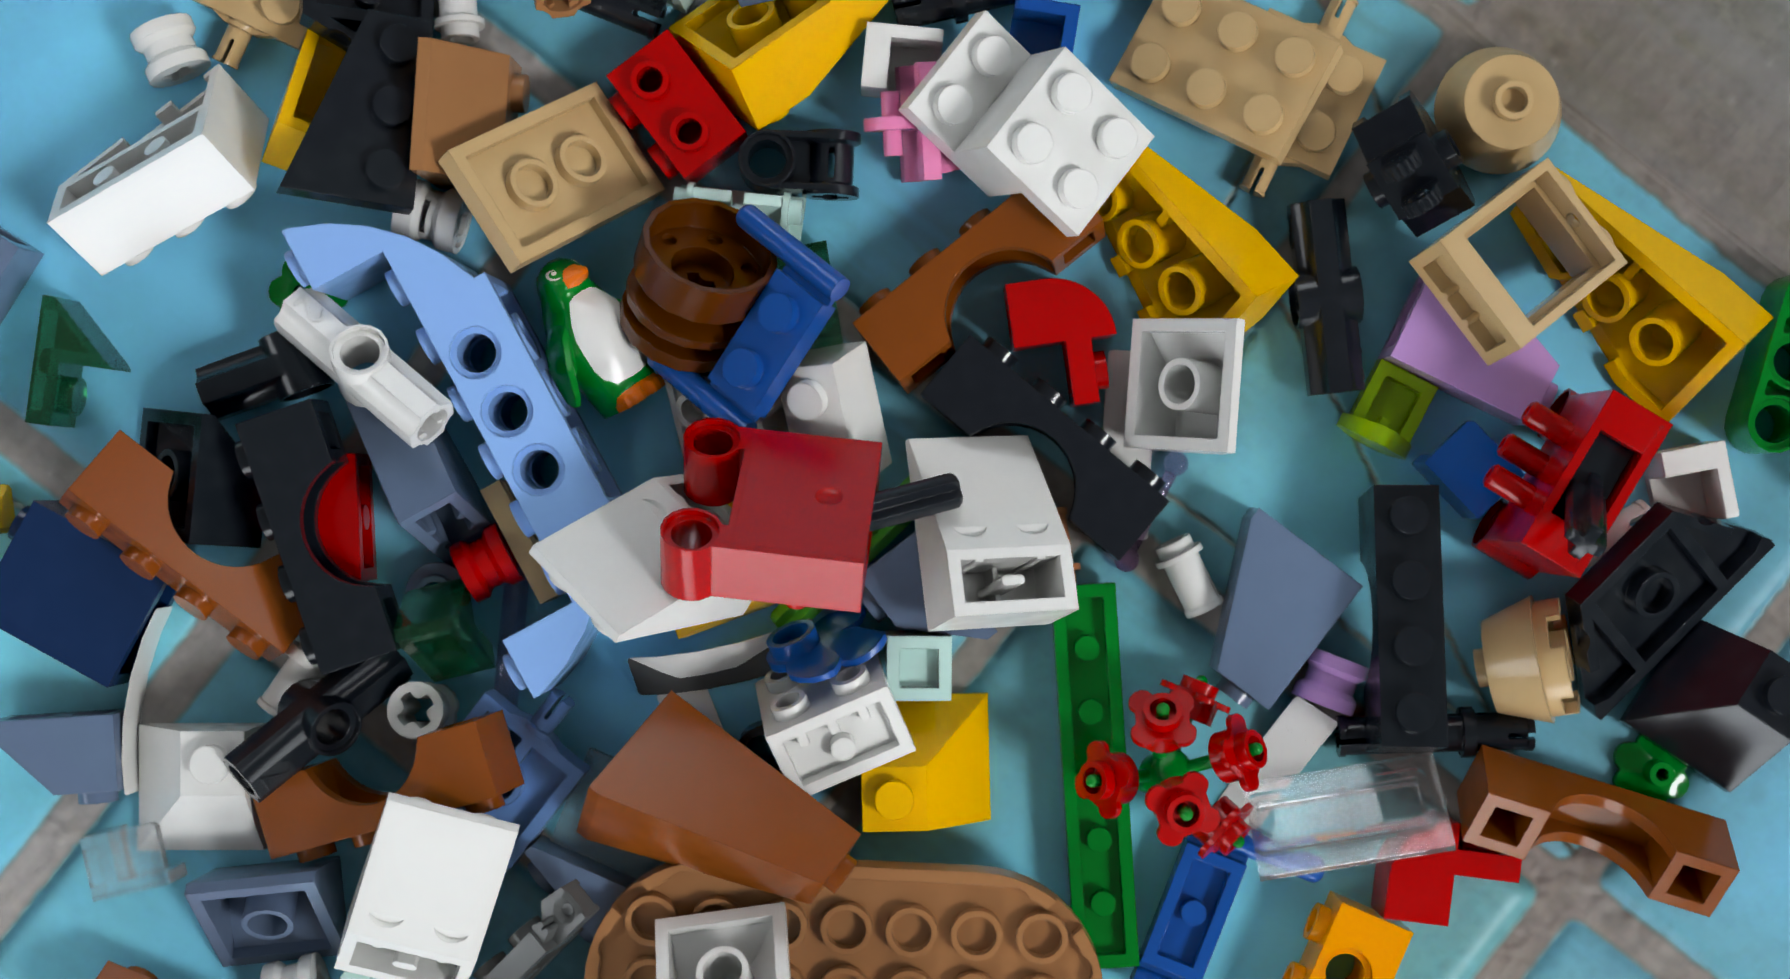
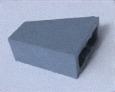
(425, 486)
(1274, 610)

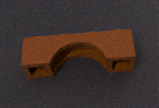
(913, 322)
(127, 503)
(452, 767)
(1664, 847)

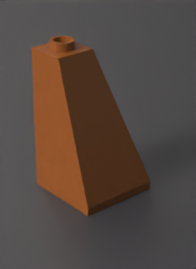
(712, 804)

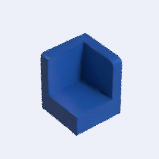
(1044, 24)
(1461, 467)

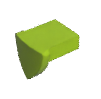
(1388, 410)

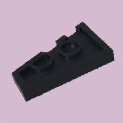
(364, 124)

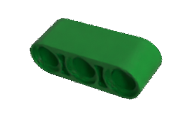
(1759, 384)

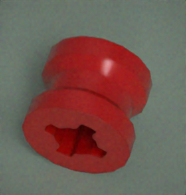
(486, 563)

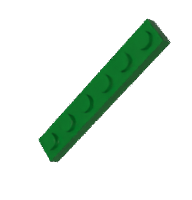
(1089, 712)

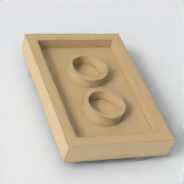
(1228, 70)
(551, 176)

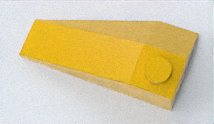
(770, 52)
(1189, 249)
(1662, 316)

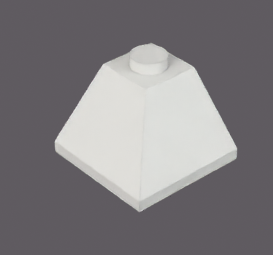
(1184, 384)
(192, 790)
(724, 944)

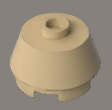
(1499, 109)
(1528, 661)

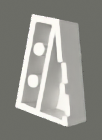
(165, 181)

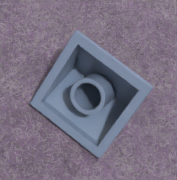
(271, 910)

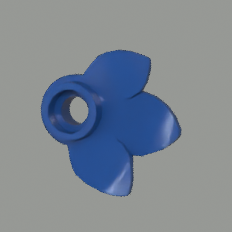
(819, 650)

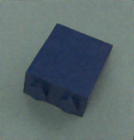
(75, 595)

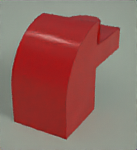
(1063, 314)
(1422, 886)

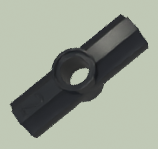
(1326, 296)
(314, 720)

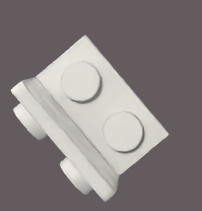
(832, 726)

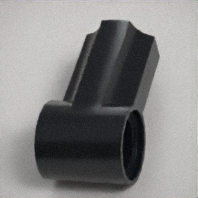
(259, 377)

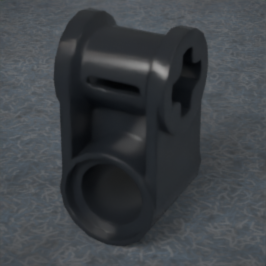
(805, 164)

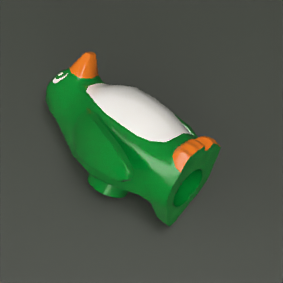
(587, 344)

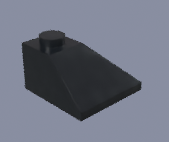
(208, 491)
(1715, 705)

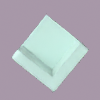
(919, 665)

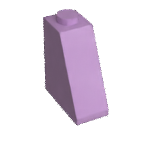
(1436, 350)

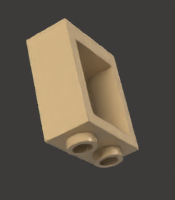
(1477, 297)

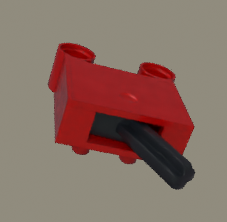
(1571, 485)
(795, 518)

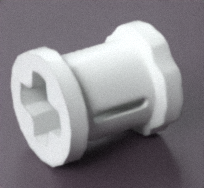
(404, 705)

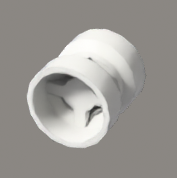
(436, 218)

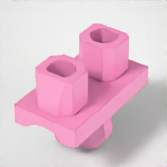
(918, 155)

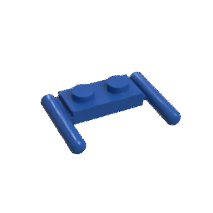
(772, 335)
(1194, 911)

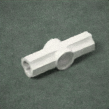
(386, 389)

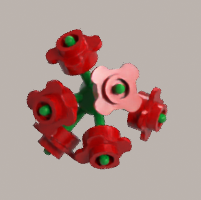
(1168, 777)

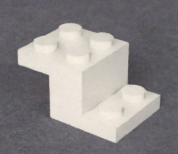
(1027, 123)

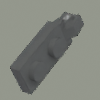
(544, 937)

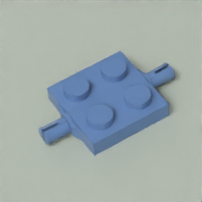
(545, 763)

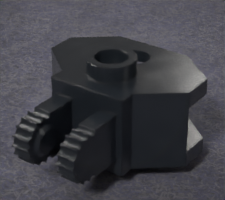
(1413, 165)

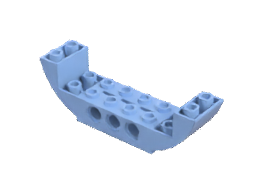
(459, 319)

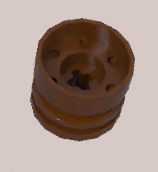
(692, 283)

